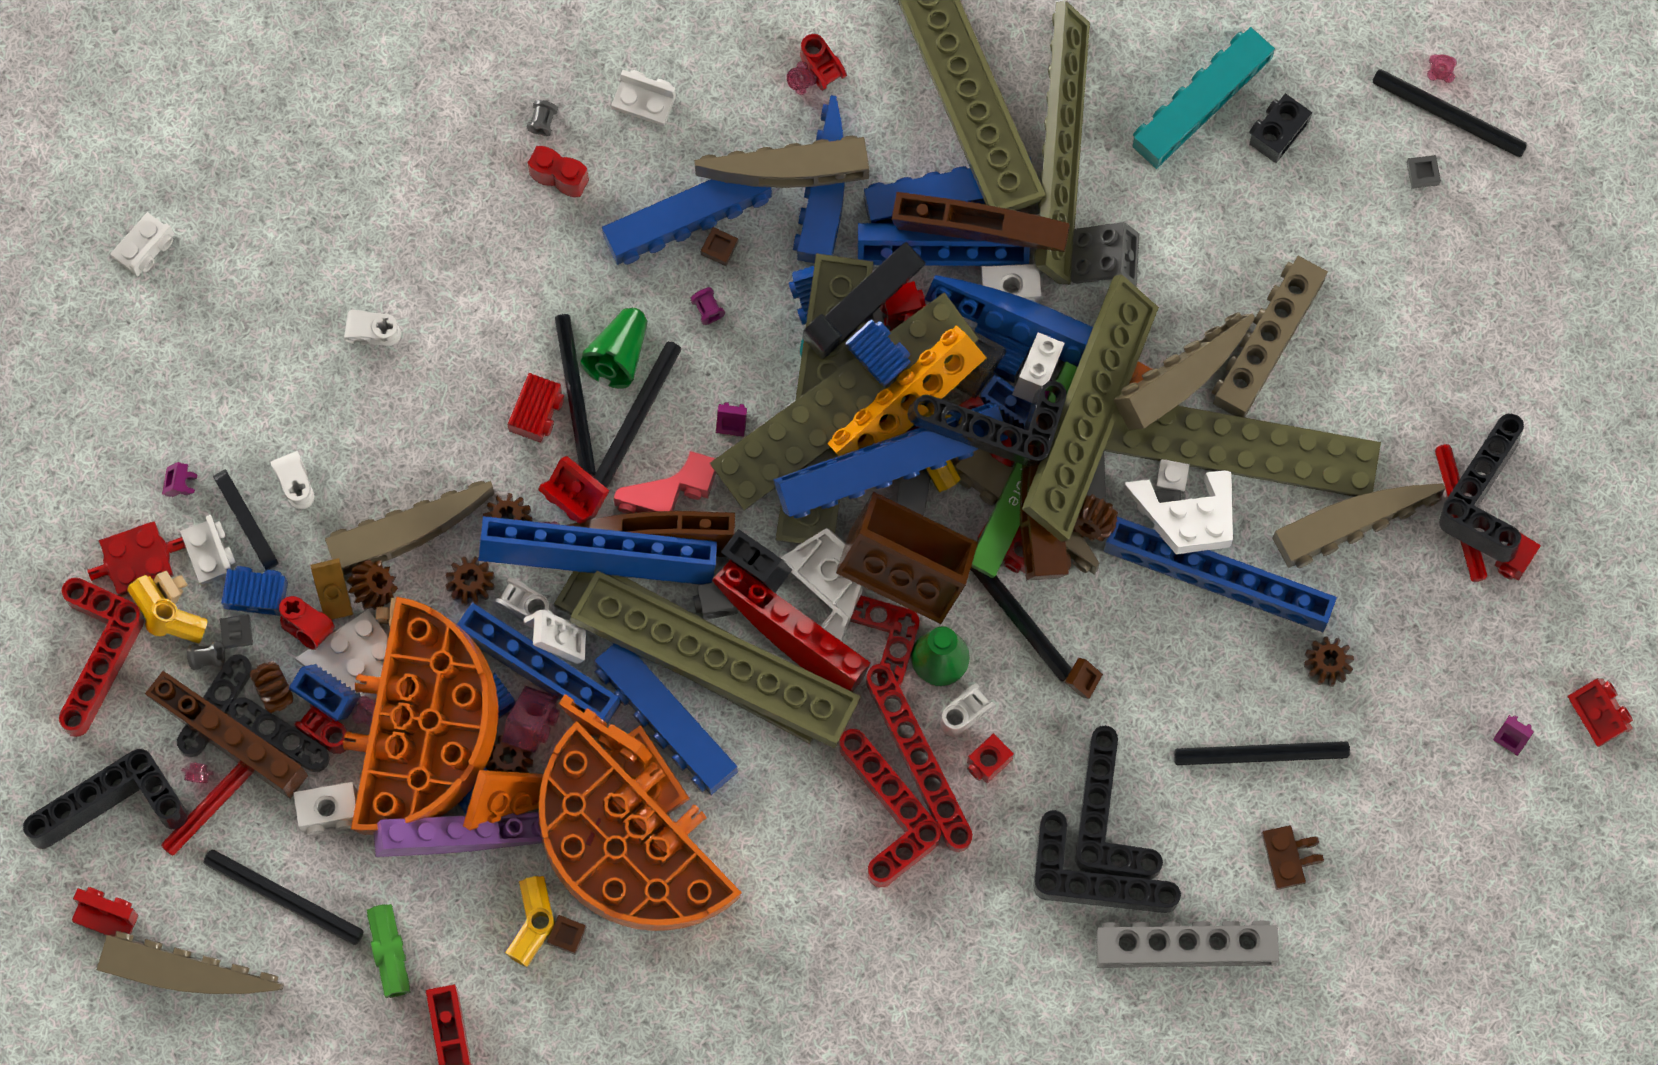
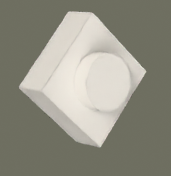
(1172, 476)

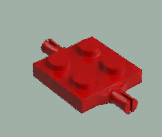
(135, 554)

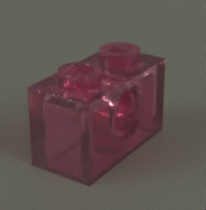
(531, 719)

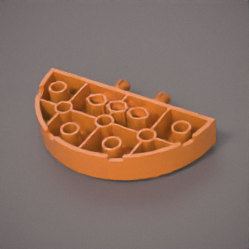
(428, 721)
(640, 861)

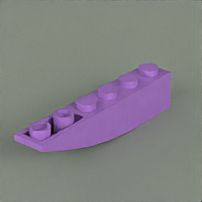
(448, 835)

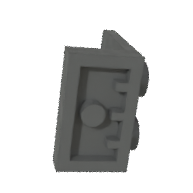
(1104, 253)

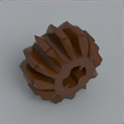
(509, 507)
(1096, 519)
(461, 573)
(372, 584)
(1340, 666)
(271, 686)
(520, 758)

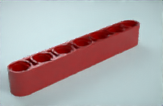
(918, 742)

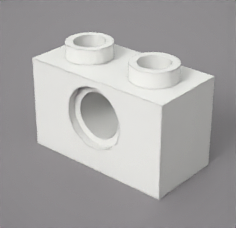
(1023, 277)
(1038, 366)
(309, 803)

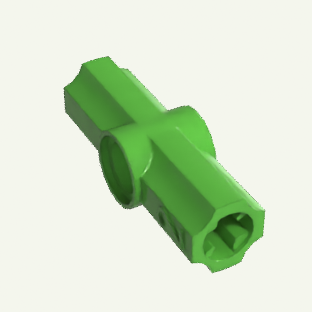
(388, 951)

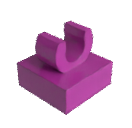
(731, 419)
(175, 480)
(1513, 735)

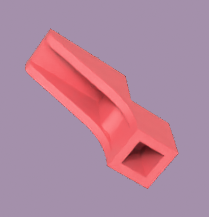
(661, 495)

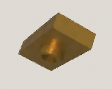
(332, 589)

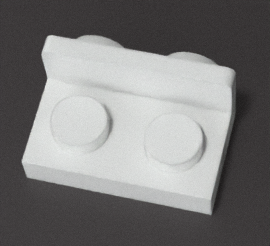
(644, 97)
(142, 244)
(207, 550)
(557, 635)

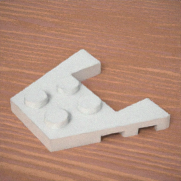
(1189, 523)
(816, 566)

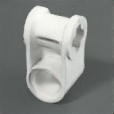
(368, 328)
(293, 476)
(520, 599)
(969, 707)

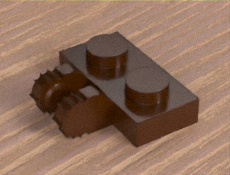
(1284, 856)

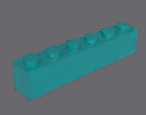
(1203, 97)

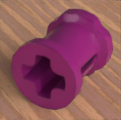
(707, 306)

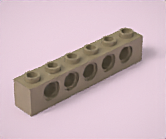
(1300, 274)

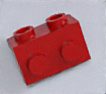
(574, 491)
(103, 914)

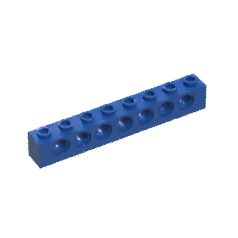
(1222, 576)

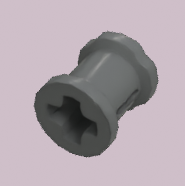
(542, 117)
(206, 655)

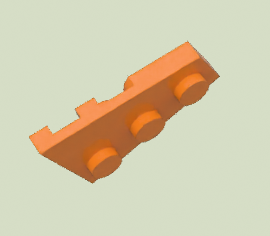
(608, 737)
(667, 791)
(502, 794)

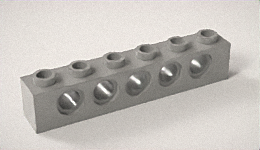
(1203, 955)

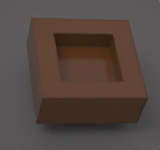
(719, 246)
(1083, 678)
(566, 934)

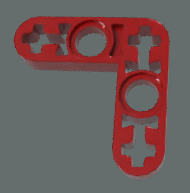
(892, 626)

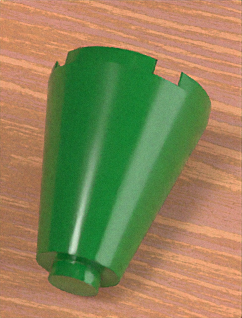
(617, 349)
(940, 656)

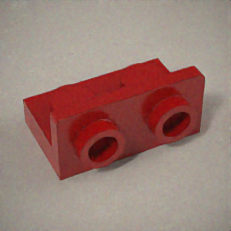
(1600, 711)

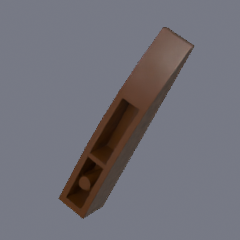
(977, 222)
(680, 524)
(1042, 552)
(227, 735)

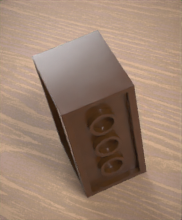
(907, 558)

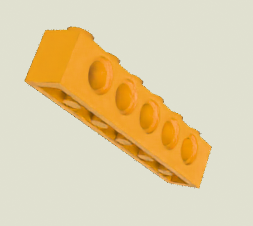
(910, 381)

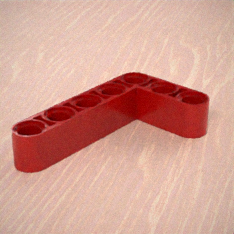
(101, 653)
(893, 805)

